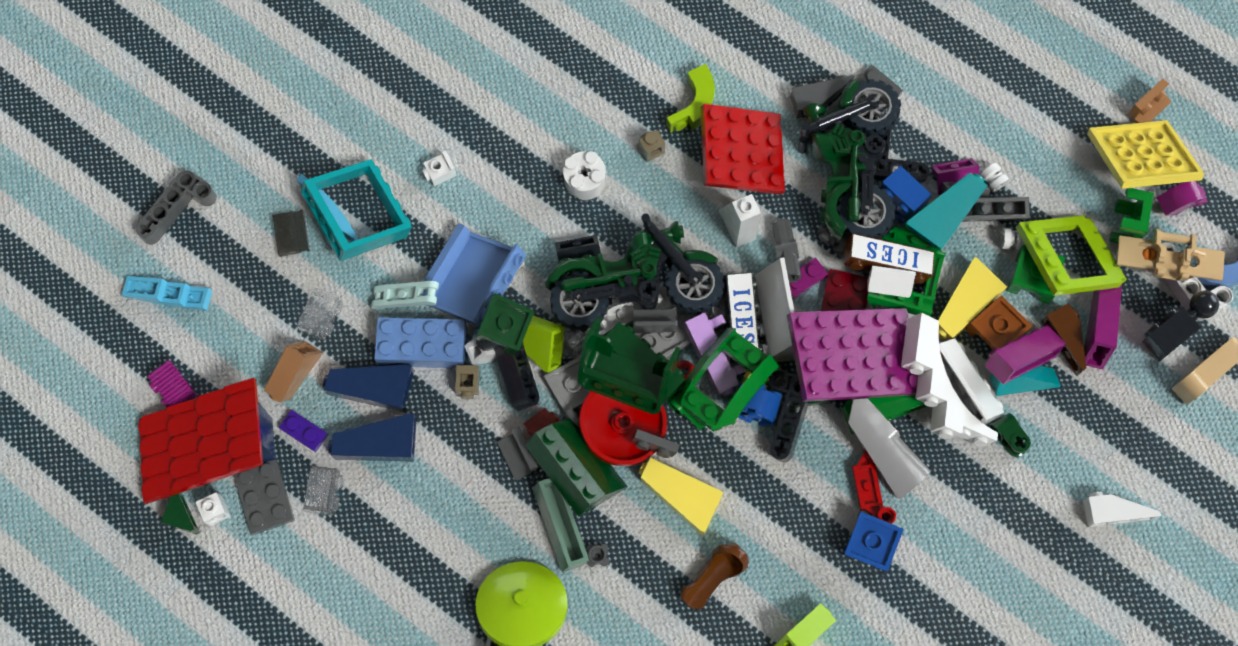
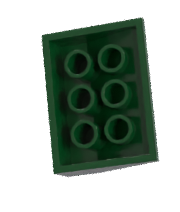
(573, 468)

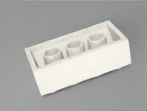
(968, 384)

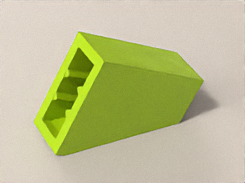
(544, 343)
(809, 628)

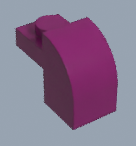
(1181, 198)

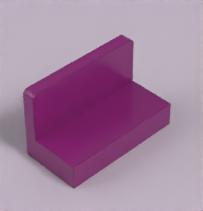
(953, 171)

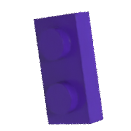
(303, 431)

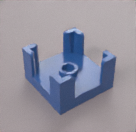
(873, 541)

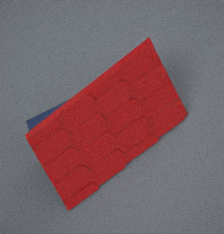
(204, 440)

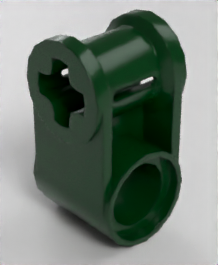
(1010, 433)

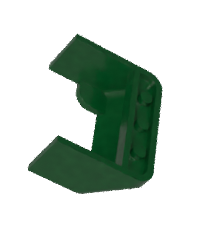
(623, 377)

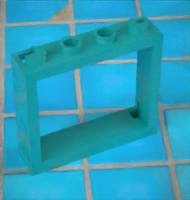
(328, 224)

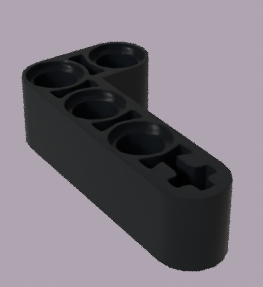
(516, 375)
(786, 417)

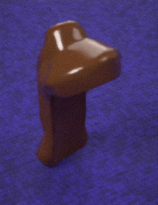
(725, 562)

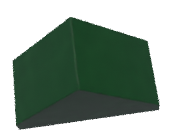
(179, 515)

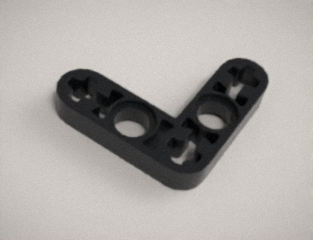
(886, 165)

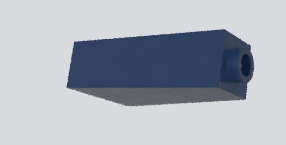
(374, 385)
(377, 441)

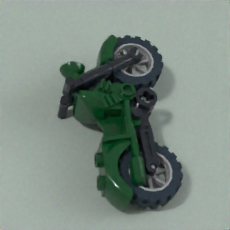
(852, 157)
(607, 284)

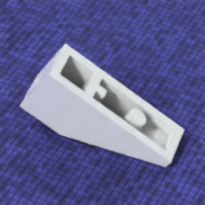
(1111, 510)

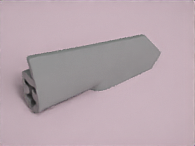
(885, 447)

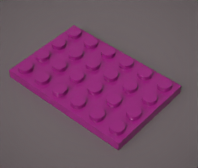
(850, 354)

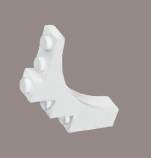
(934, 388)

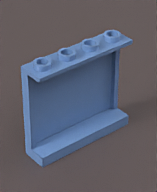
(470, 272)

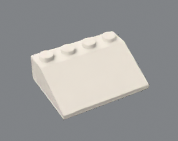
(774, 304)

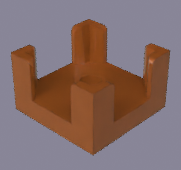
(999, 324)

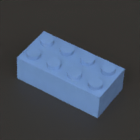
(421, 342)

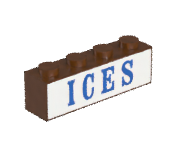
(865, 252)

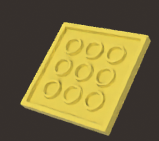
(1145, 154)

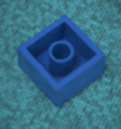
(906, 193)

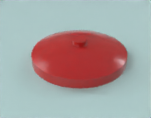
(609, 427)

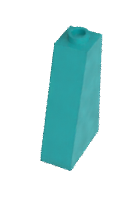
(945, 213)

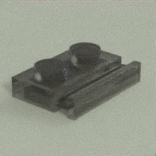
(291, 233)

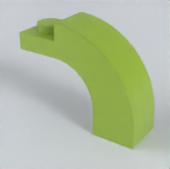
(703, 87)

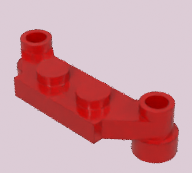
(868, 489)

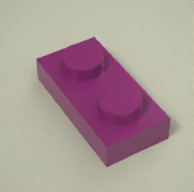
(811, 274)

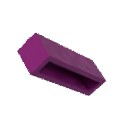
(1024, 354)

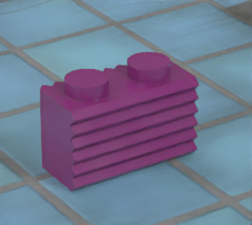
(171, 385)

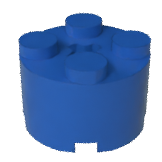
(762, 407)

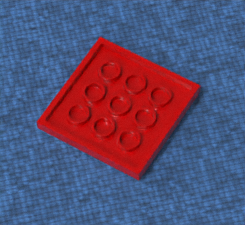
(742, 149)

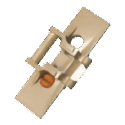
(1168, 264)

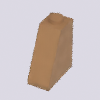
(292, 370)

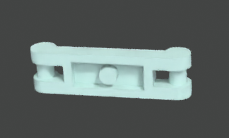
(404, 295)

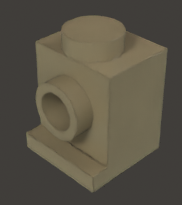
(651, 145)
(464, 374)

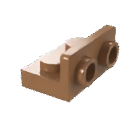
(1150, 104)

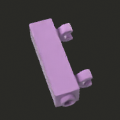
(702, 337)

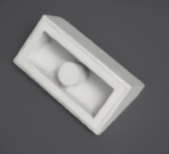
(890, 281)

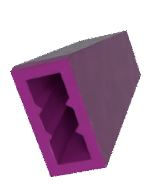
(1102, 327)

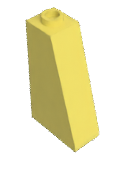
(971, 297)
(682, 493)

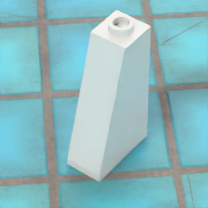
(741, 220)

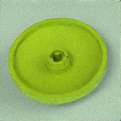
(521, 605)

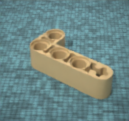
(1207, 372)

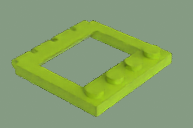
(1050, 265)

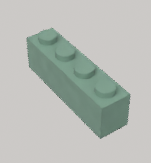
(560, 526)

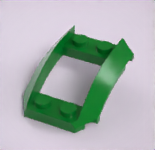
(917, 302)
(747, 356)

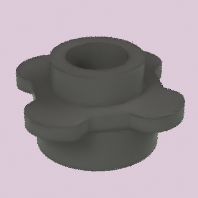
(593, 550)

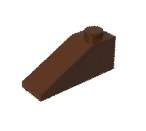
(1067, 326)

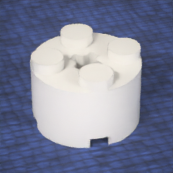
(584, 164)

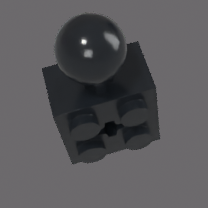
(1180, 324)

